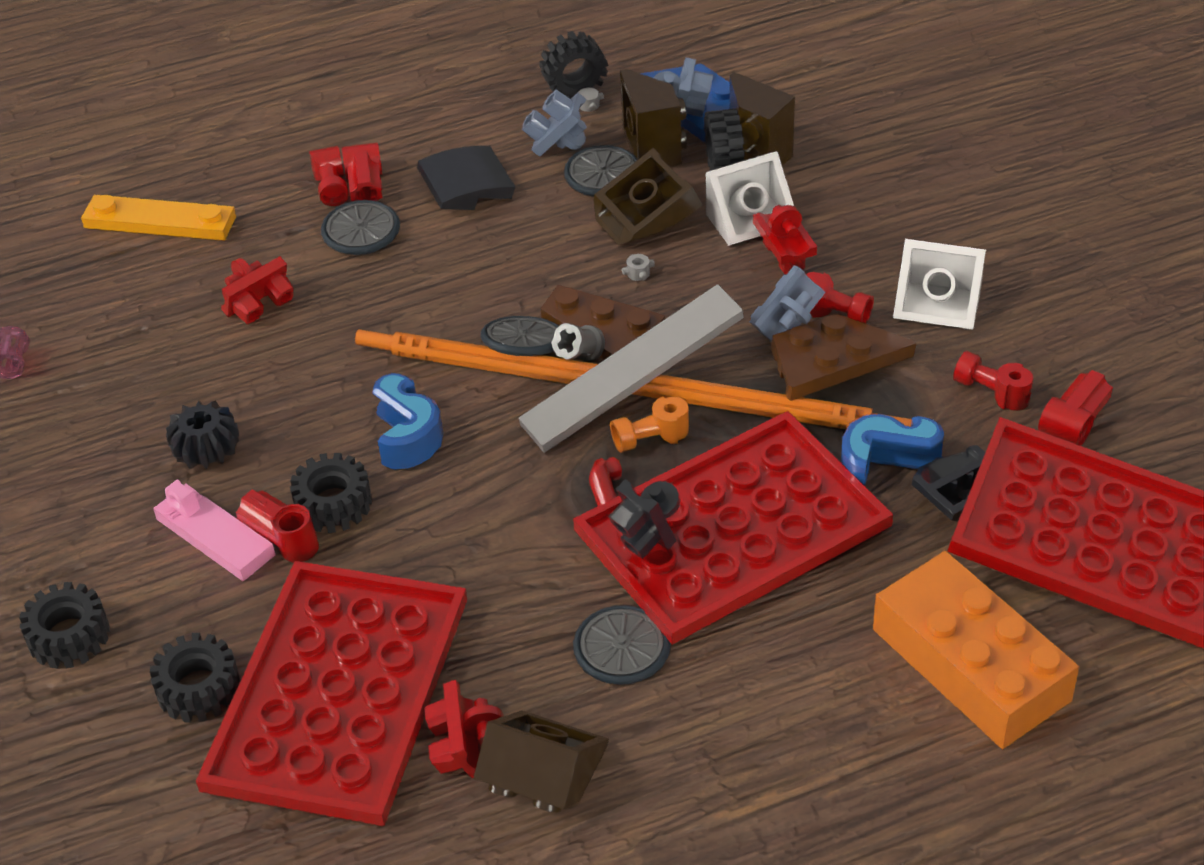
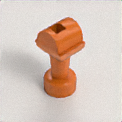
(668, 420)

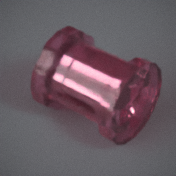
(14, 363)

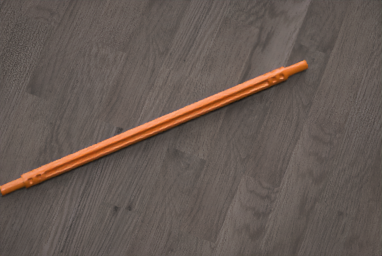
(566, 370)

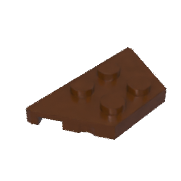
(834, 352)

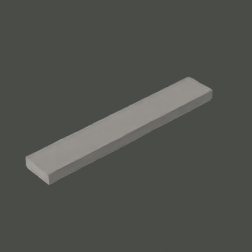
(630, 368)

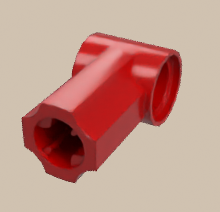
(363, 171)
(1076, 410)
(281, 524)

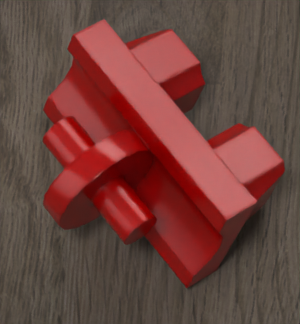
(785, 236)
(251, 284)
(466, 727)

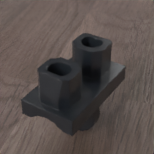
(644, 517)

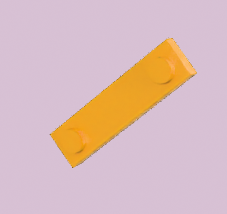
(159, 217)

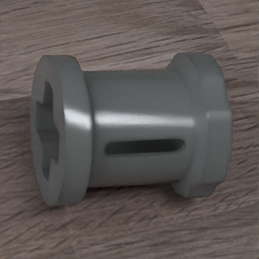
(580, 342)

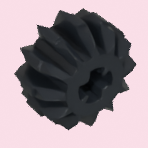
(202, 434)

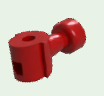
(328, 167)
(857, 307)
(1010, 382)

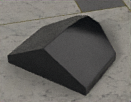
(949, 480)

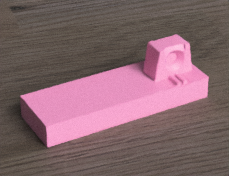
(213, 531)

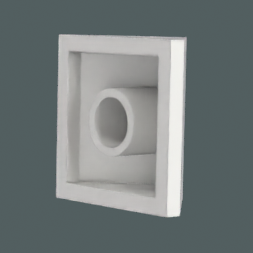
(745, 190)
(939, 284)

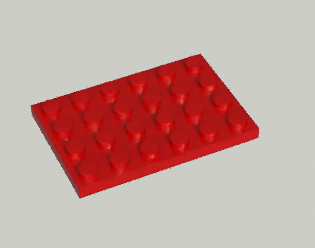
(743, 526)
(1088, 529)
(334, 693)

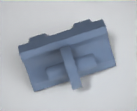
(691, 86)
(561, 128)
(788, 304)

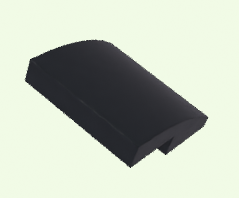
(464, 175)

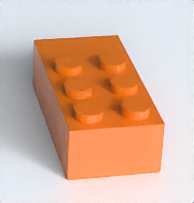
(975, 649)

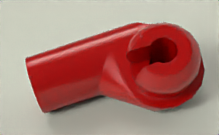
(600, 479)

